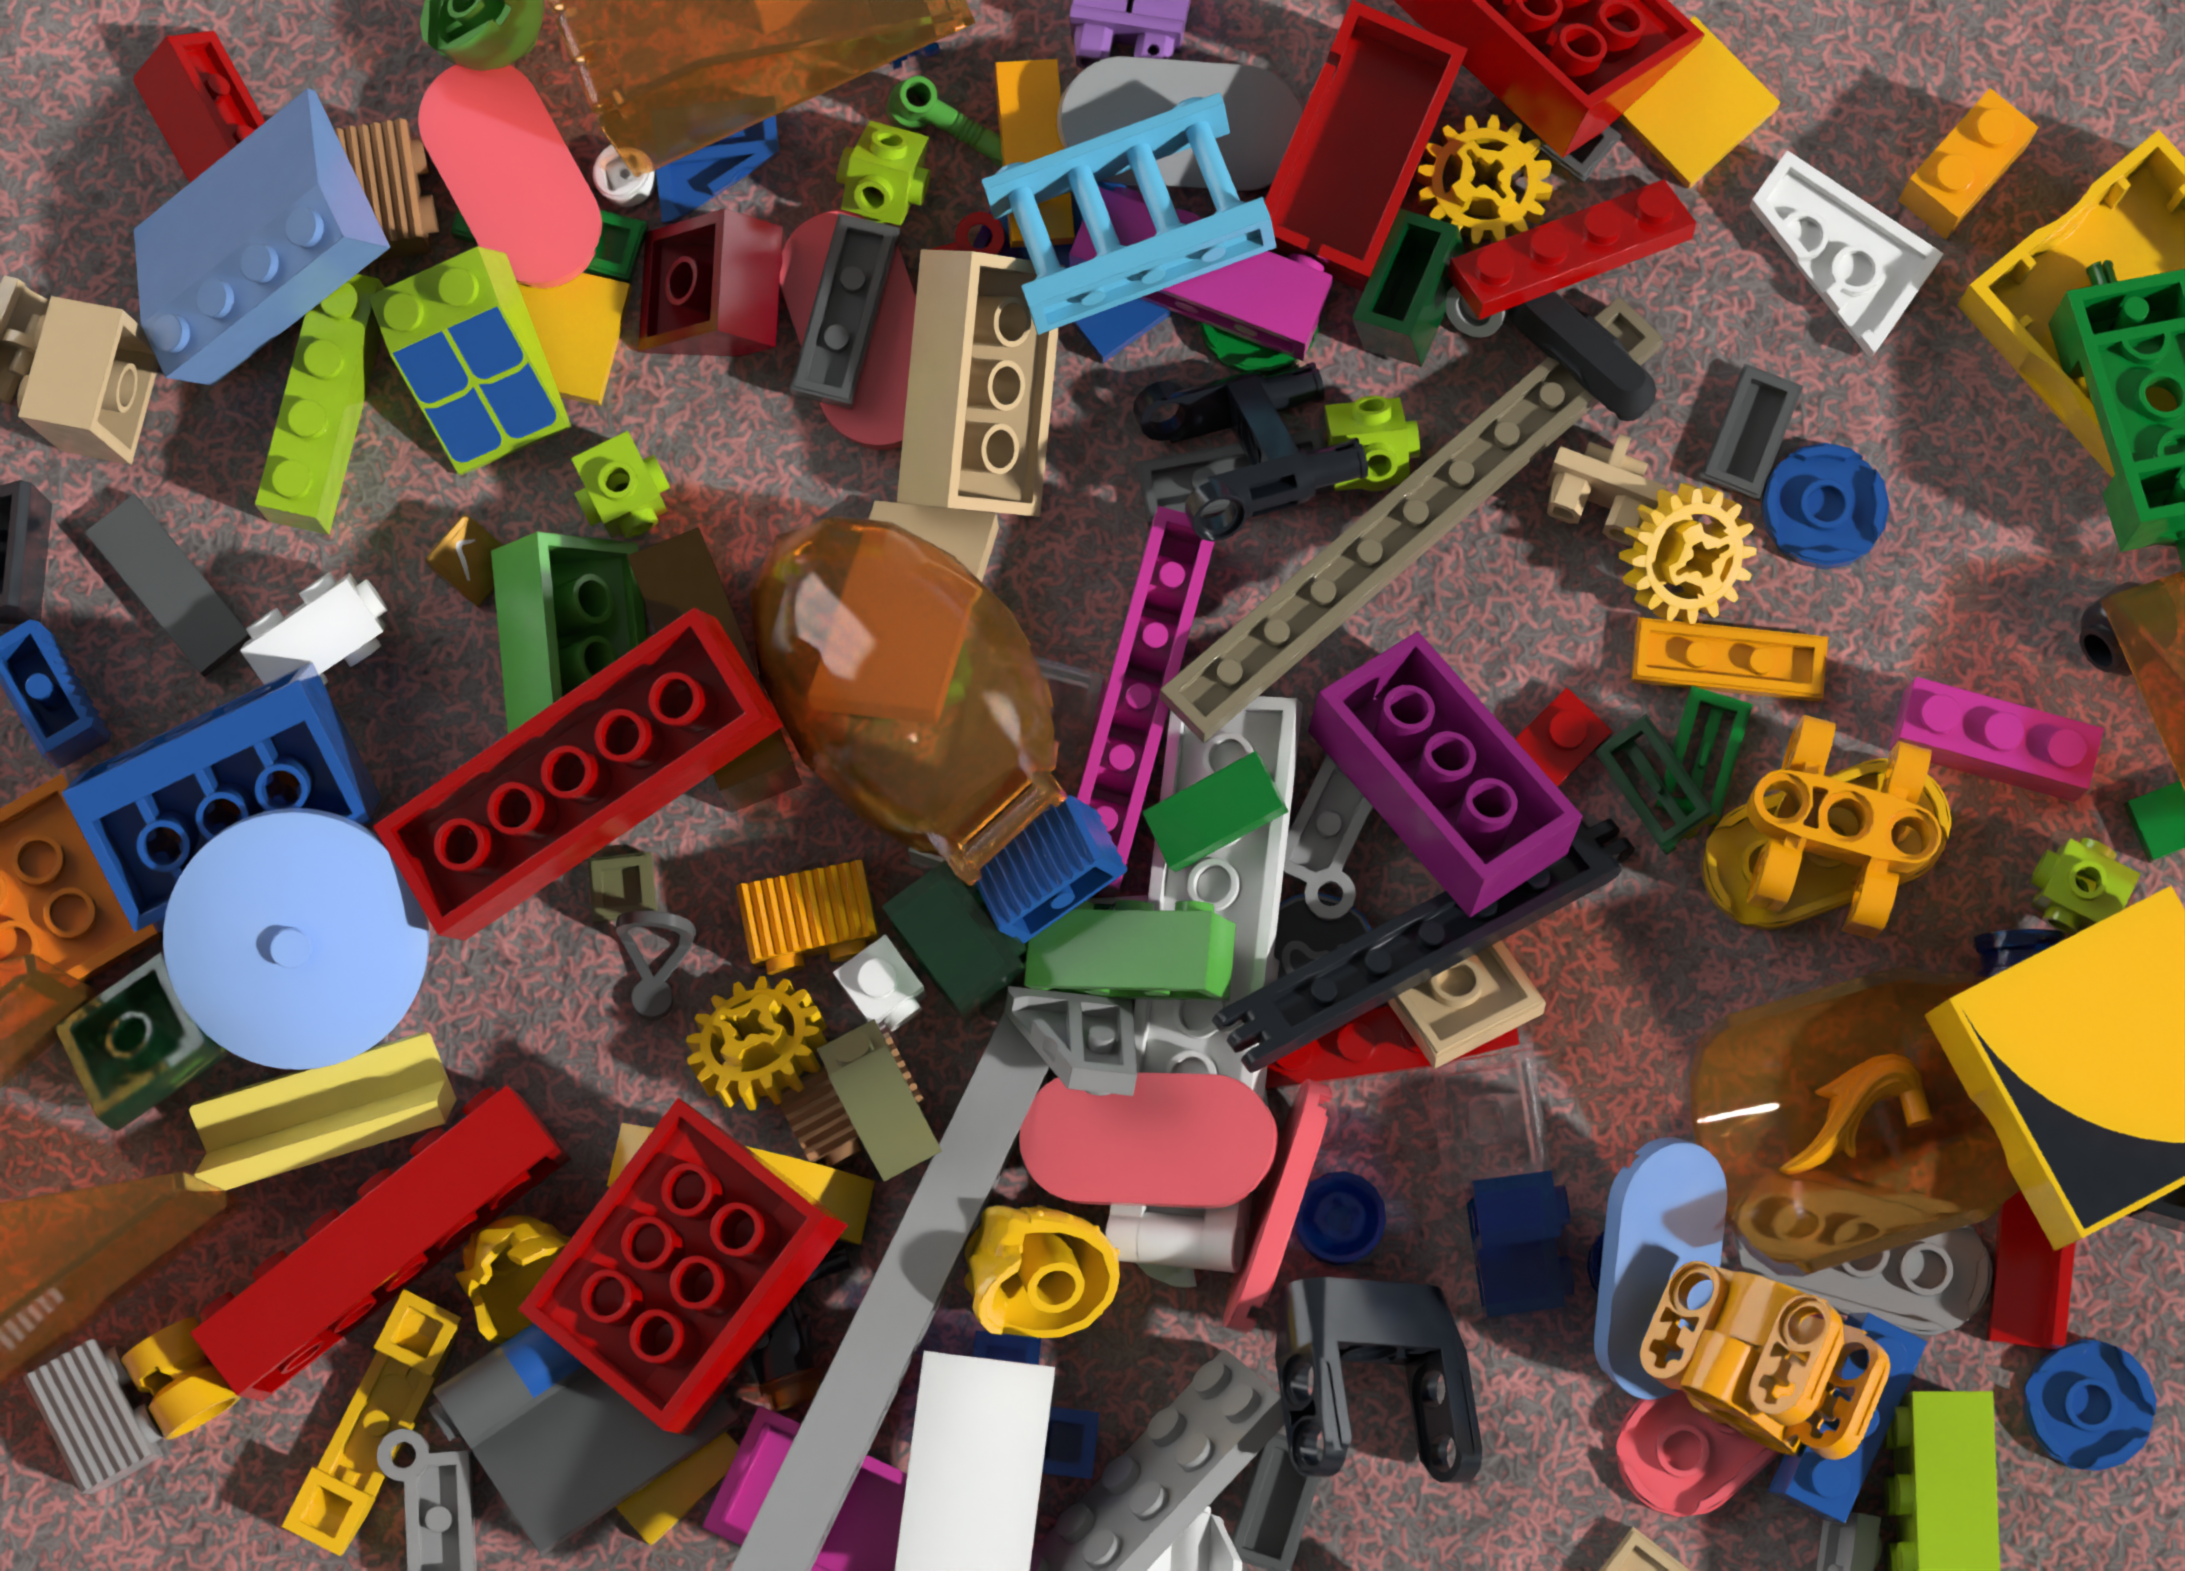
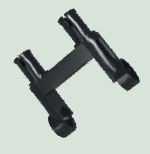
(1249, 406)

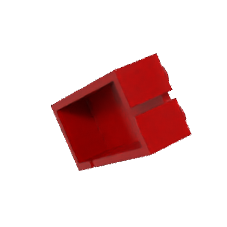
(1360, 141)

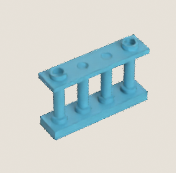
(1135, 270)

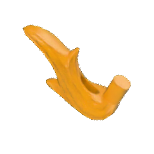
(1853, 1096)

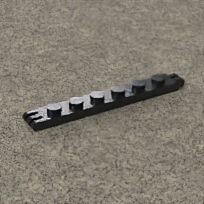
(1409, 952)

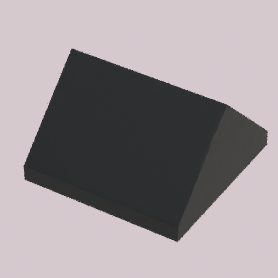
(23, 551)

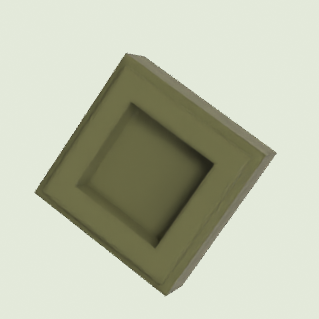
(621, 885)

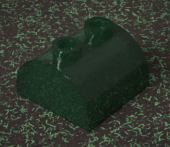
(135, 1045)

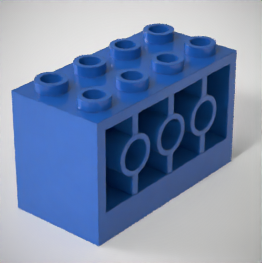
(215, 757)

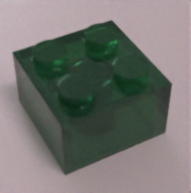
(956, 942)

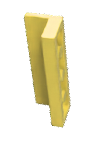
(322, 1112)

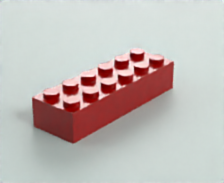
(577, 775)
(378, 1244)

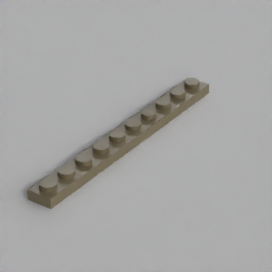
(1391, 536)

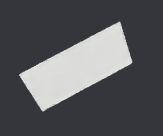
(974, 1465)

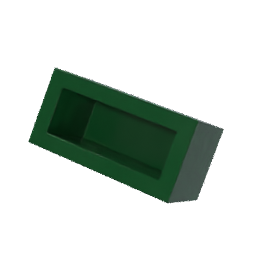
(1408, 288)

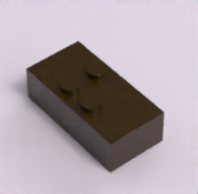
(672, 582)

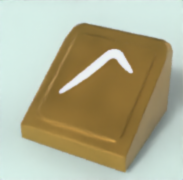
(466, 559)

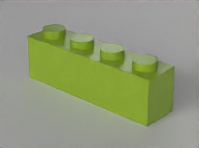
(321, 409)

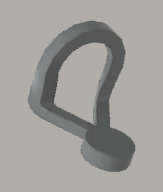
(652, 995)

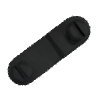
(1588, 353)

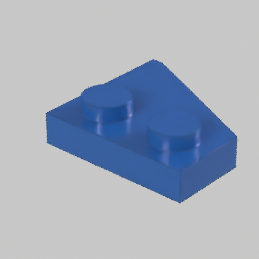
(715, 168)

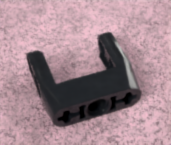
(1379, 1324)

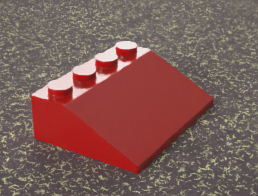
(1563, 62)
(682, 1269)

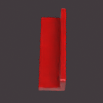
(197, 99)
(2028, 1282)

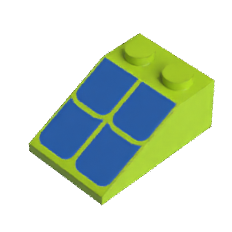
(471, 357)

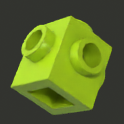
(884, 173)
(1384, 435)
(618, 466)
(2092, 865)

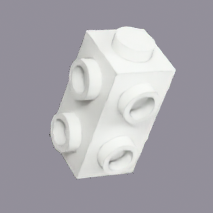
(332, 624)

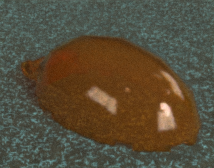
(905, 687)

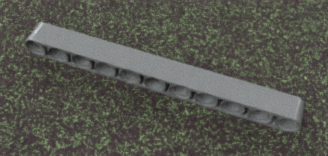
(896, 1309)

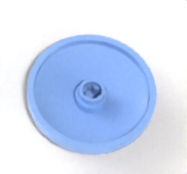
(295, 939)

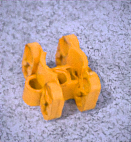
(1809, 831)
(1765, 1361)

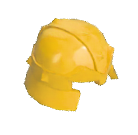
(504, 1267)

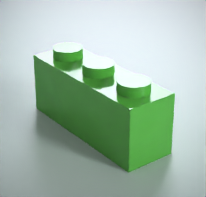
(1135, 952)

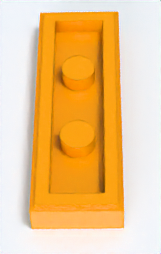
(1027, 118)
(1729, 659)

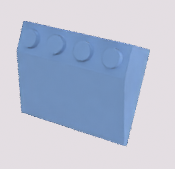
(252, 245)

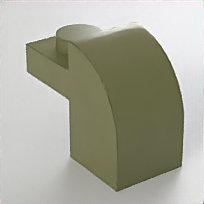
(878, 1100)

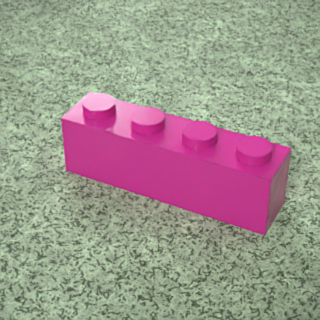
(1258, 298)

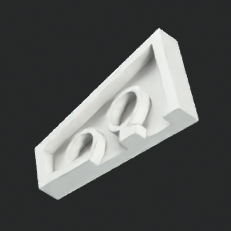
(1845, 249)

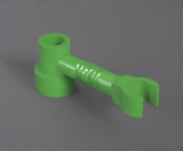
(935, 112)

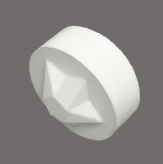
(618, 183)

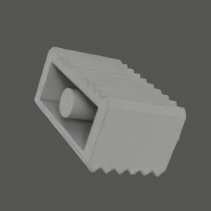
(95, 1415)

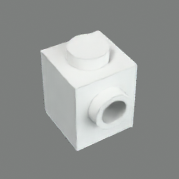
(882, 985)

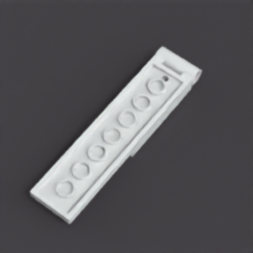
(1179, 1034)

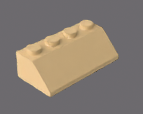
(976, 387)

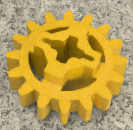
(1503, 165)
(1687, 553)
(756, 1043)

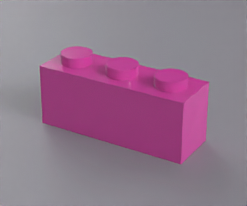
(1998, 739)

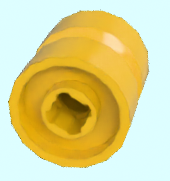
(180, 1379)

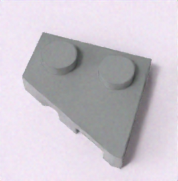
(1079, 1037)

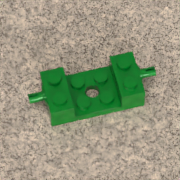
(2123, 343)

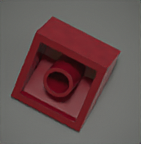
(711, 286)

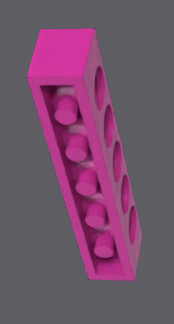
(1144, 662)

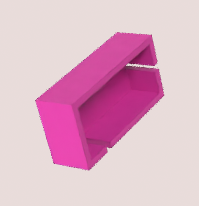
(866, 1526)

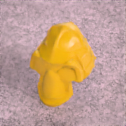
(1039, 1271)

